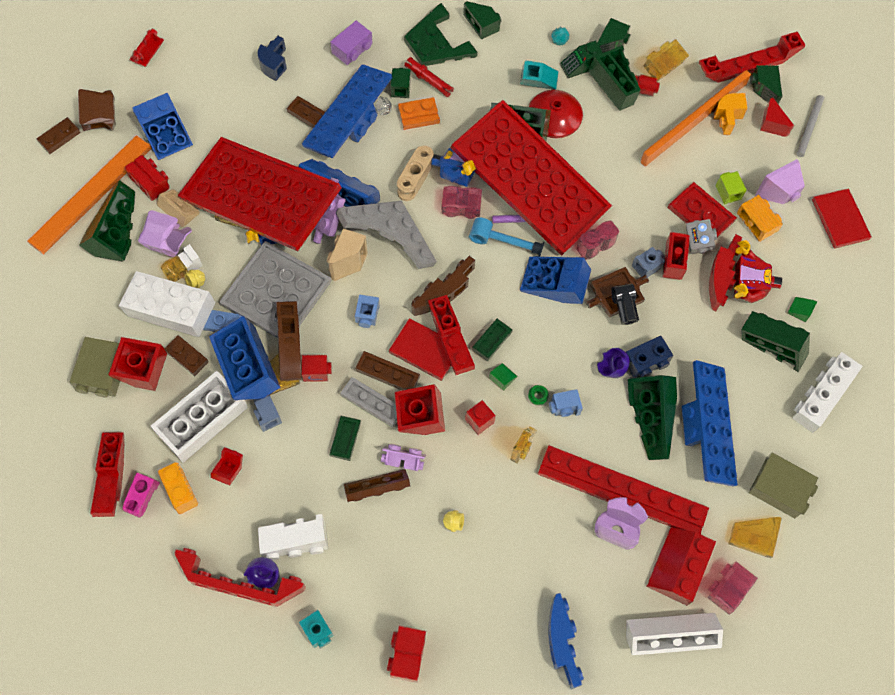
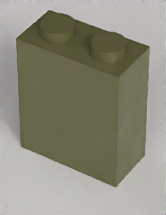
(93, 368)
(784, 486)

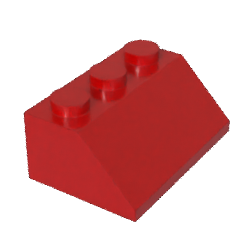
(681, 565)

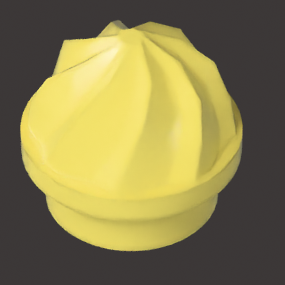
(195, 278)
(454, 521)

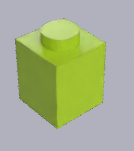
(730, 187)

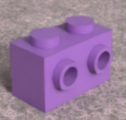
(351, 42)

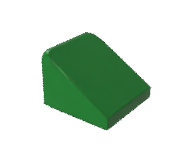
(802, 308)
(502, 376)

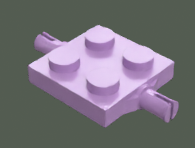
(329, 221)

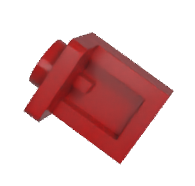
(228, 466)

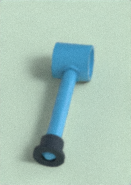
(482, 231)

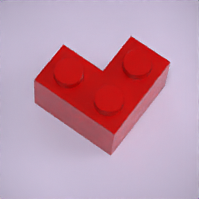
(408, 653)

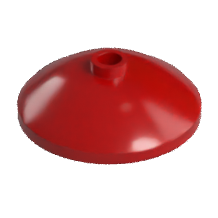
(564, 118)

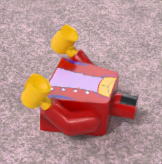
(753, 275)

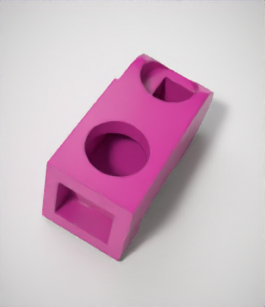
(139, 495)

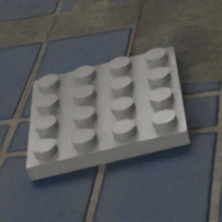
(270, 279)

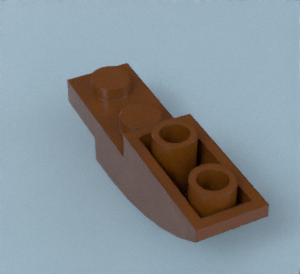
(451, 286)
(288, 341)

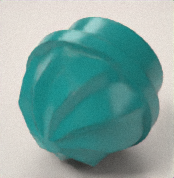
(560, 36)

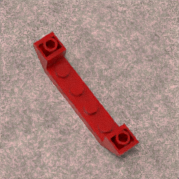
(732, 68)
(287, 590)

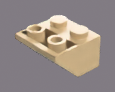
(347, 255)

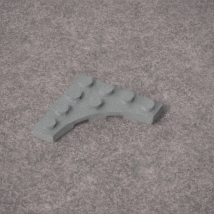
(394, 224)

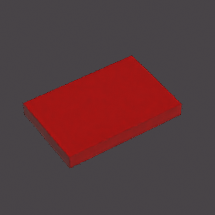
(698, 205)
(841, 218)
(421, 349)

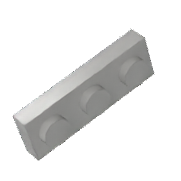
(370, 401)

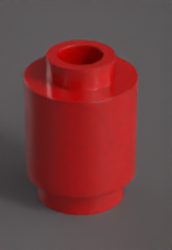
(648, 84)

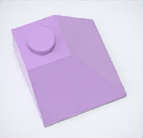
(783, 184)

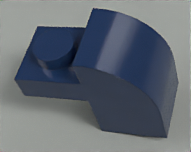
(270, 58)

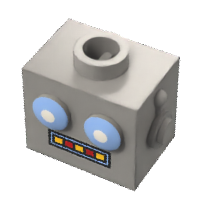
(701, 236)

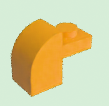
(729, 108)

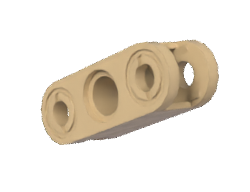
(411, 183)

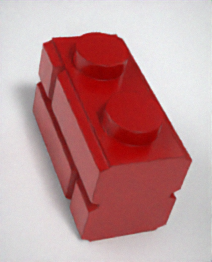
(147, 177)
(676, 256)

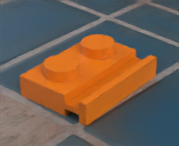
(419, 113)

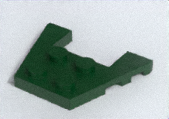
(429, 43)

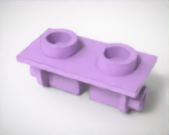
(395, 455)

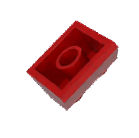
(138, 363)
(420, 410)

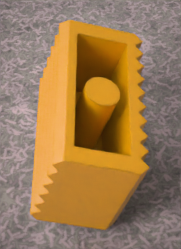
(759, 217)
(178, 488)

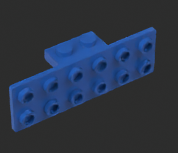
(349, 113)
(709, 423)

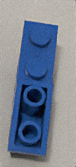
(561, 631)

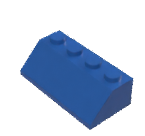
(352, 188)
(244, 361)

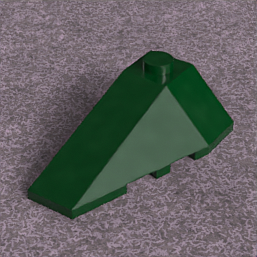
(110, 229)
(655, 407)

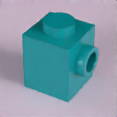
(316, 630)

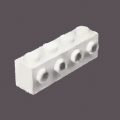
(827, 391)
(674, 633)

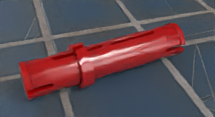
(423, 73)

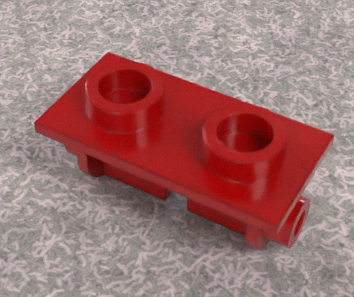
(147, 48)

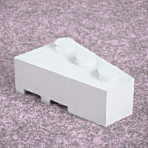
(293, 538)

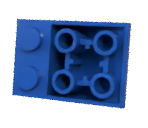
(162, 126)
(557, 278)

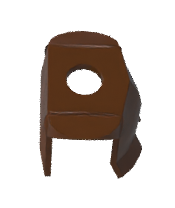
(96, 109)

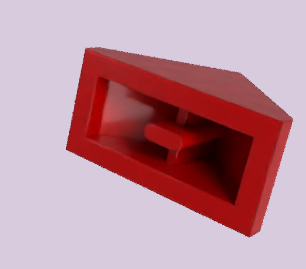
(775, 120)

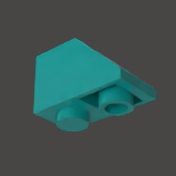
(539, 75)

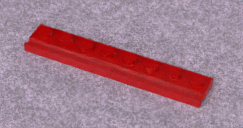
(610, 484)

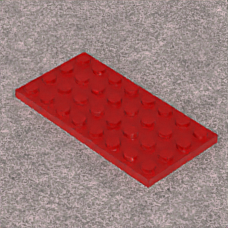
(531, 177)
(260, 193)

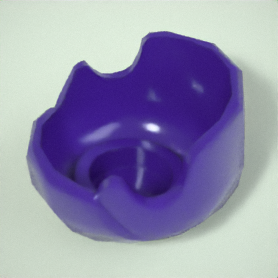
(614, 363)
(262, 572)

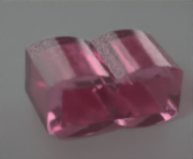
(461, 201)
(597, 240)
(732, 587)

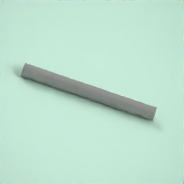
(810, 126)

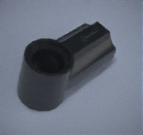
(625, 299)

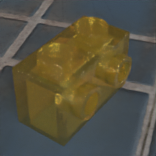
(666, 60)

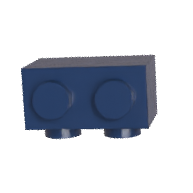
(648, 357)

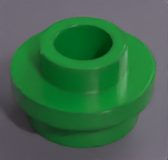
(541, 390)

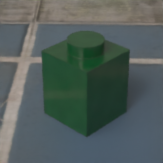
(400, 83)

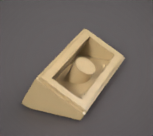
(177, 208)

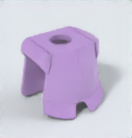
(163, 234)
(624, 516)

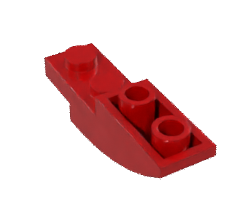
(722, 274)
(450, 335)
(109, 474)

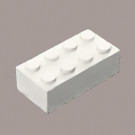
(167, 304)
(198, 417)

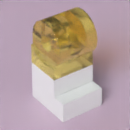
(181, 264)

